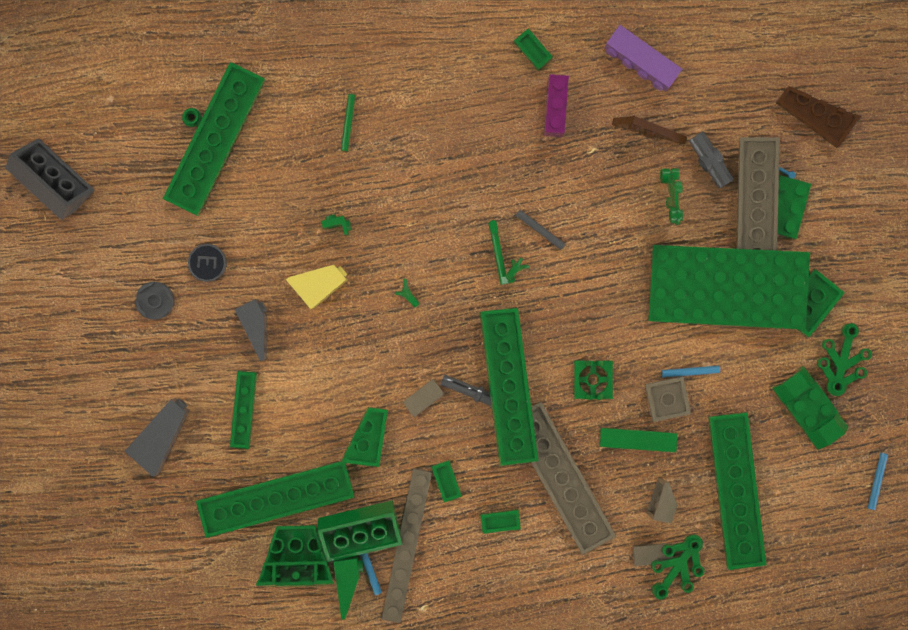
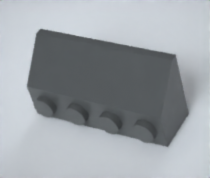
(49, 178)

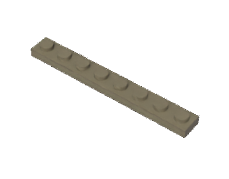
(405, 553)

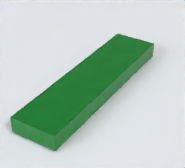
(243, 409)
(638, 439)

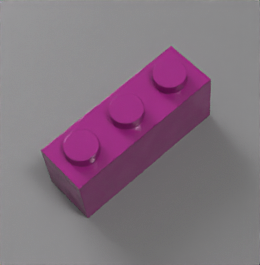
(556, 105)

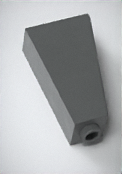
(157, 439)

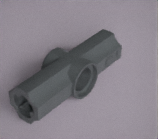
(711, 160)

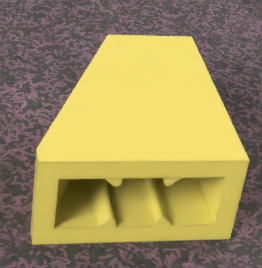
(318, 284)

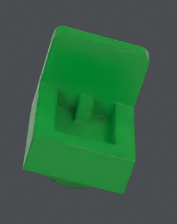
(333, 221)

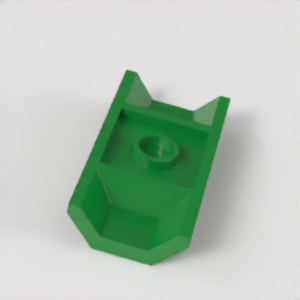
(811, 408)

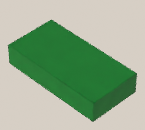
(533, 49)
(446, 481)
(500, 521)

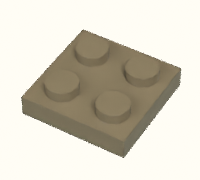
(667, 399)

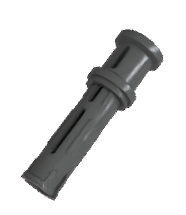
(479, 394)

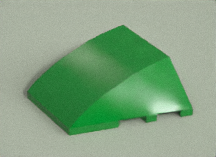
(295, 559)

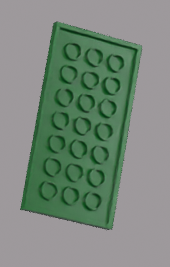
(729, 286)

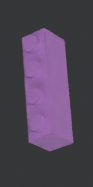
(642, 58)

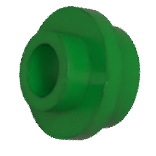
(187, 113)

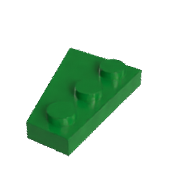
(368, 439)

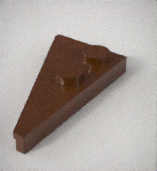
(648, 129)

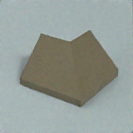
(662, 503)

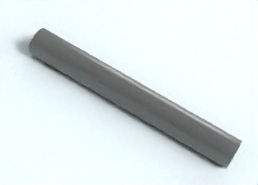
(540, 229)

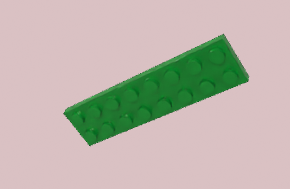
(214, 139)
(508, 386)
(737, 490)
(275, 498)

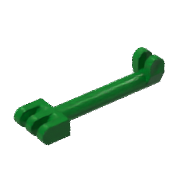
(493, 228)

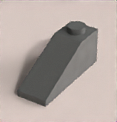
(255, 324)

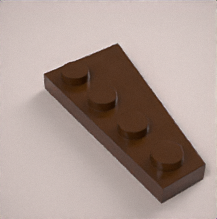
(824, 119)

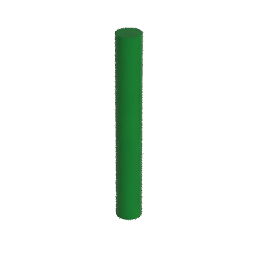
(348, 122)

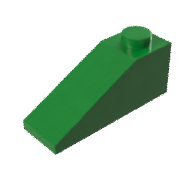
(347, 577)

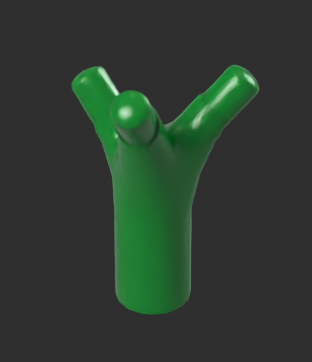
(516, 267)
(407, 294)

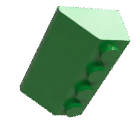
(359, 531)

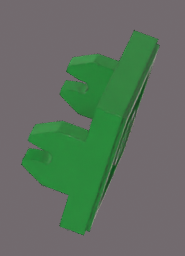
(579, 393)

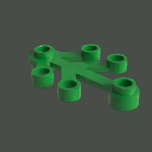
(674, 187)
(843, 363)
(678, 564)

